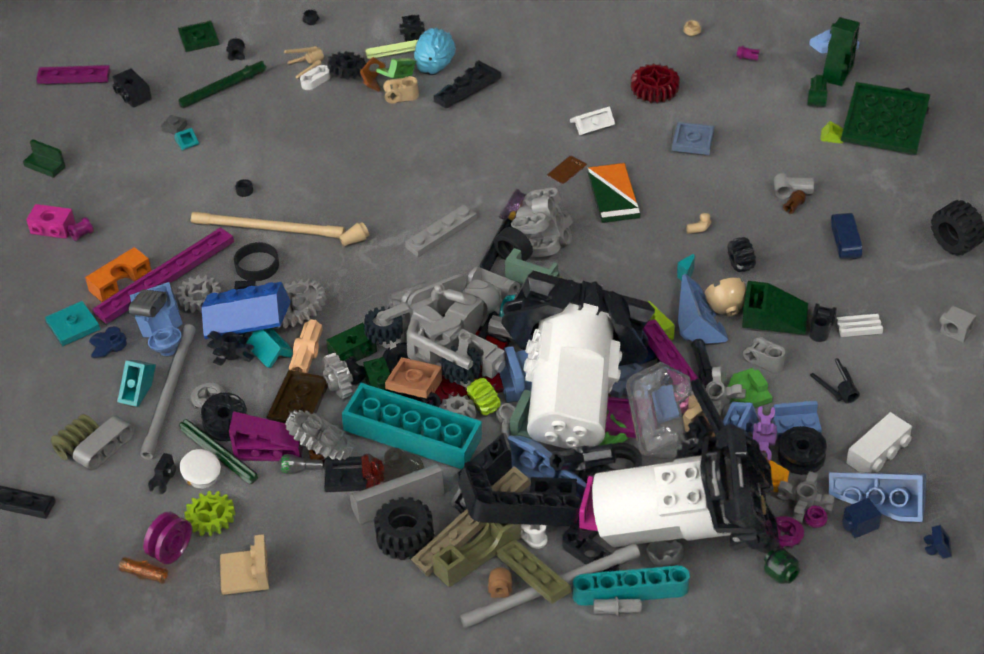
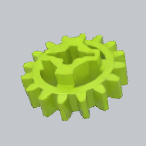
(210, 513)

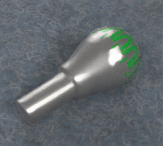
(290, 464)

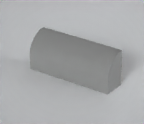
(420, 485)

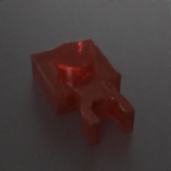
(372, 470)

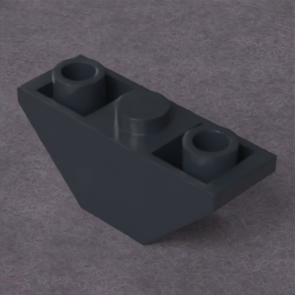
(495, 459)

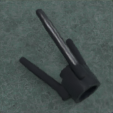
(847, 389)

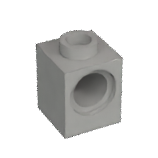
(957, 323)

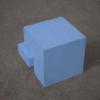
(513, 375)

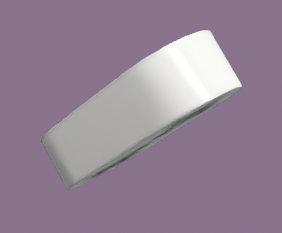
(315, 77)

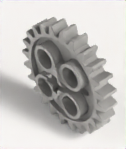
(306, 301)
(308, 426)

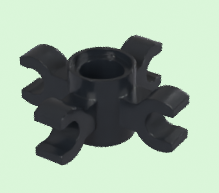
(230, 347)

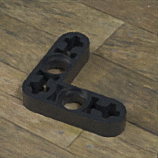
(585, 542)

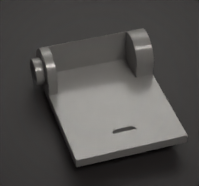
(503, 285)

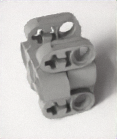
(545, 221)

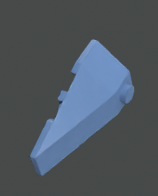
(533, 461)
(893, 494)

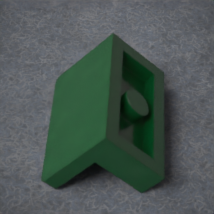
(45, 159)

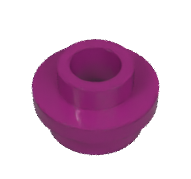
(815, 517)

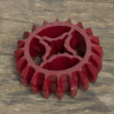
(655, 83)

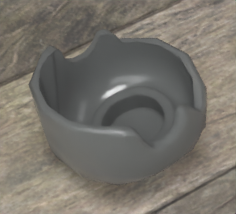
(666, 553)

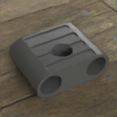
(148, 303)

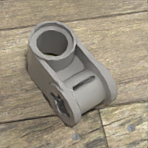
(766, 354)

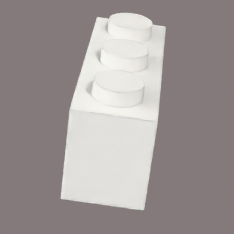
(879, 444)

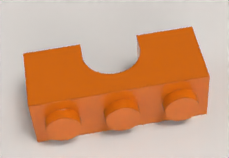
(104, 280)

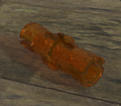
(143, 570)

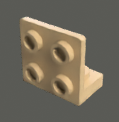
(246, 569)

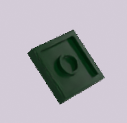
(198, 36)

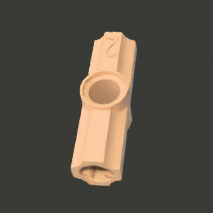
(306, 346)

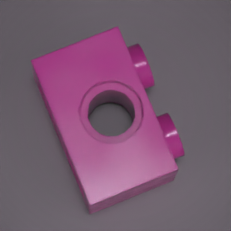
(50, 221)

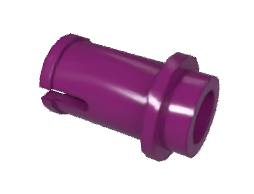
(747, 53)

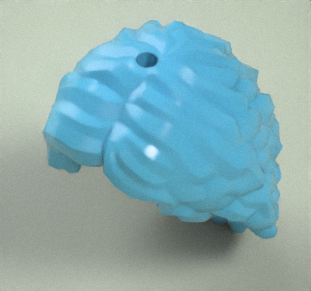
(438, 46)

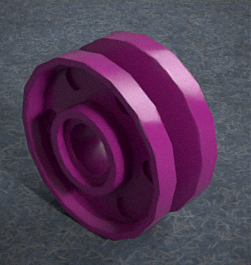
(167, 537)

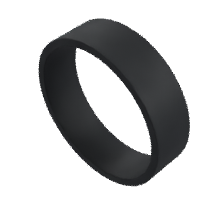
(255, 248)

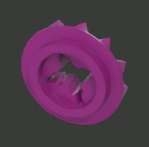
(795, 534)

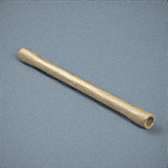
(207, 219)

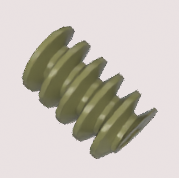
(73, 435)

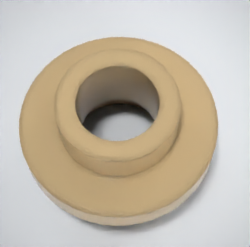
(692, 28)

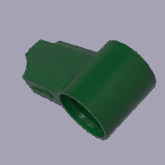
(817, 93)

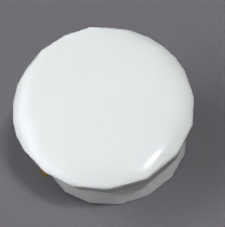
(200, 468)

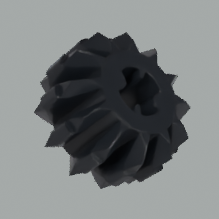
(741, 254)

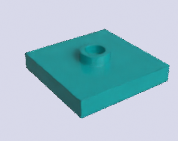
(72, 323)

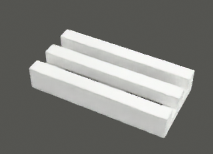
(859, 325)

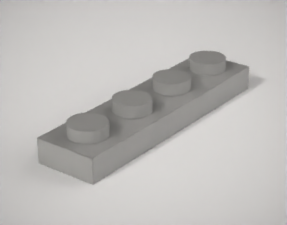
(440, 230)

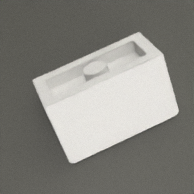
(593, 120)

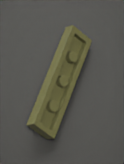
(533, 571)

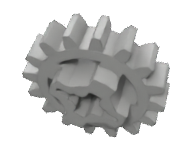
(197, 292)
(337, 375)

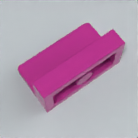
(586, 513)

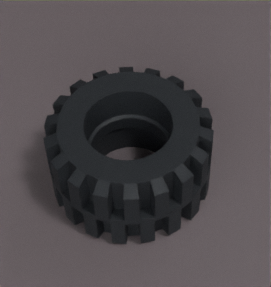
(958, 227)
(400, 514)

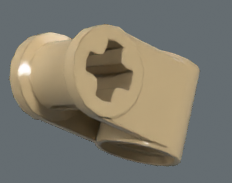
(403, 89)

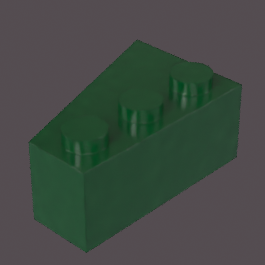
(841, 51)

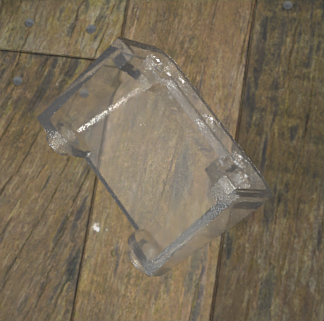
(656, 410)

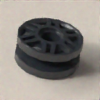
(216, 407)
(802, 450)

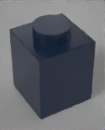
(861, 518)

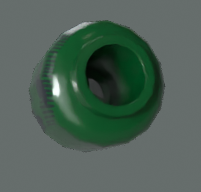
(781, 566)

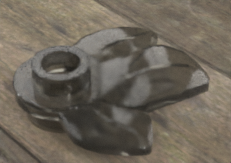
(403, 465)

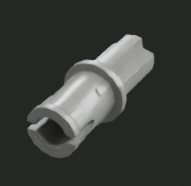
(616, 606)

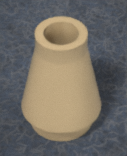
(355, 234)

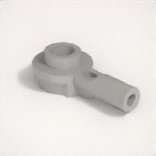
(504, 415)

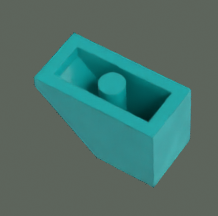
(136, 382)

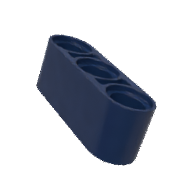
(846, 236)

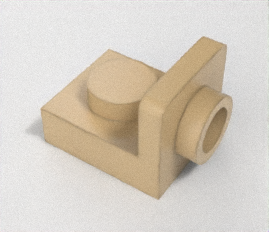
(693, 410)

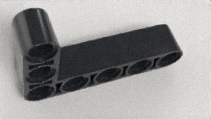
(514, 507)

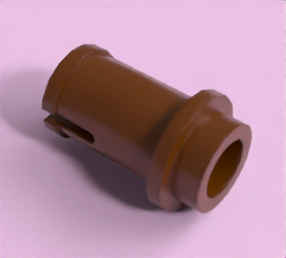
(797, 198)

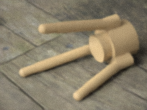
(313, 56)

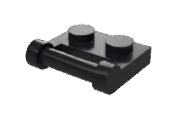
(344, 479)

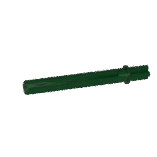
(215, 87)

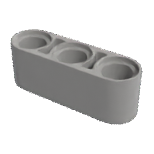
(103, 442)

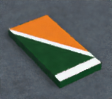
(613, 192)

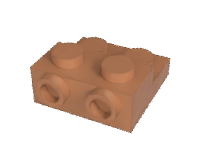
(414, 378)

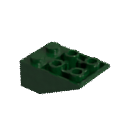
(773, 309)

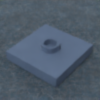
(693, 138)

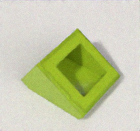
(831, 133)

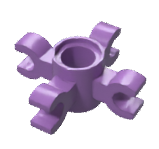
(765, 432)

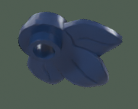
(107, 341)

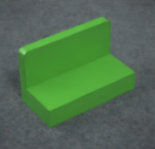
(398, 68)

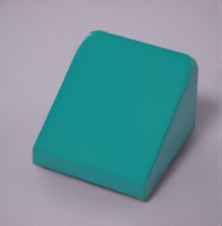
(186, 139)
(686, 266)

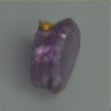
(512, 205)

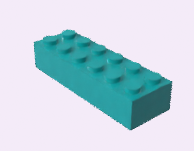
(412, 425)

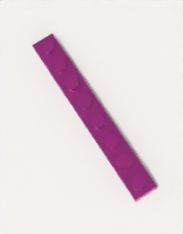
(167, 272)

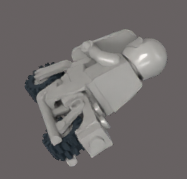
(444, 338)

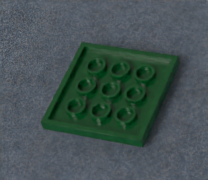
(885, 118)

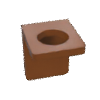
(369, 76)

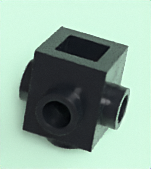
(411, 27)

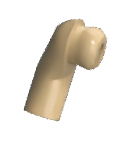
(701, 226)

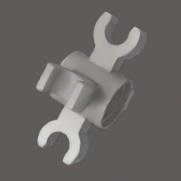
(727, 392)
(805, 496)

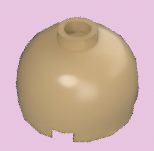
(726, 297)

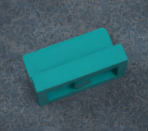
(269, 346)

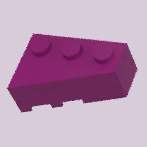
(261, 439)

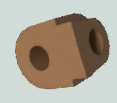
(500, 583)

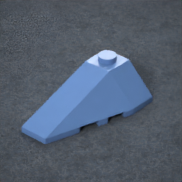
(696, 316)

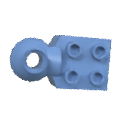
(163, 327)

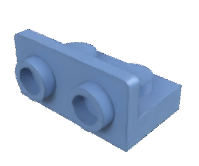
(796, 414)

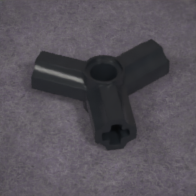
(582, 457)

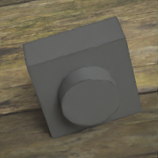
(174, 124)

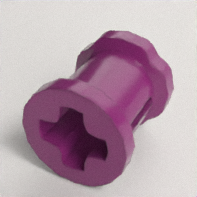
(80, 229)

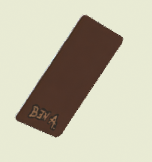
(566, 169)

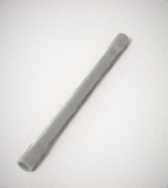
(152, 438)
(482, 613)

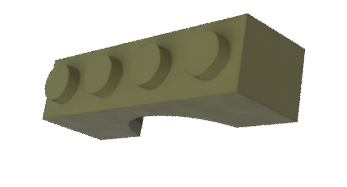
(457, 562)

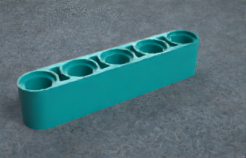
(617, 584)

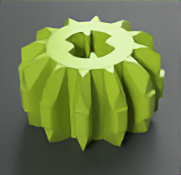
(483, 396)

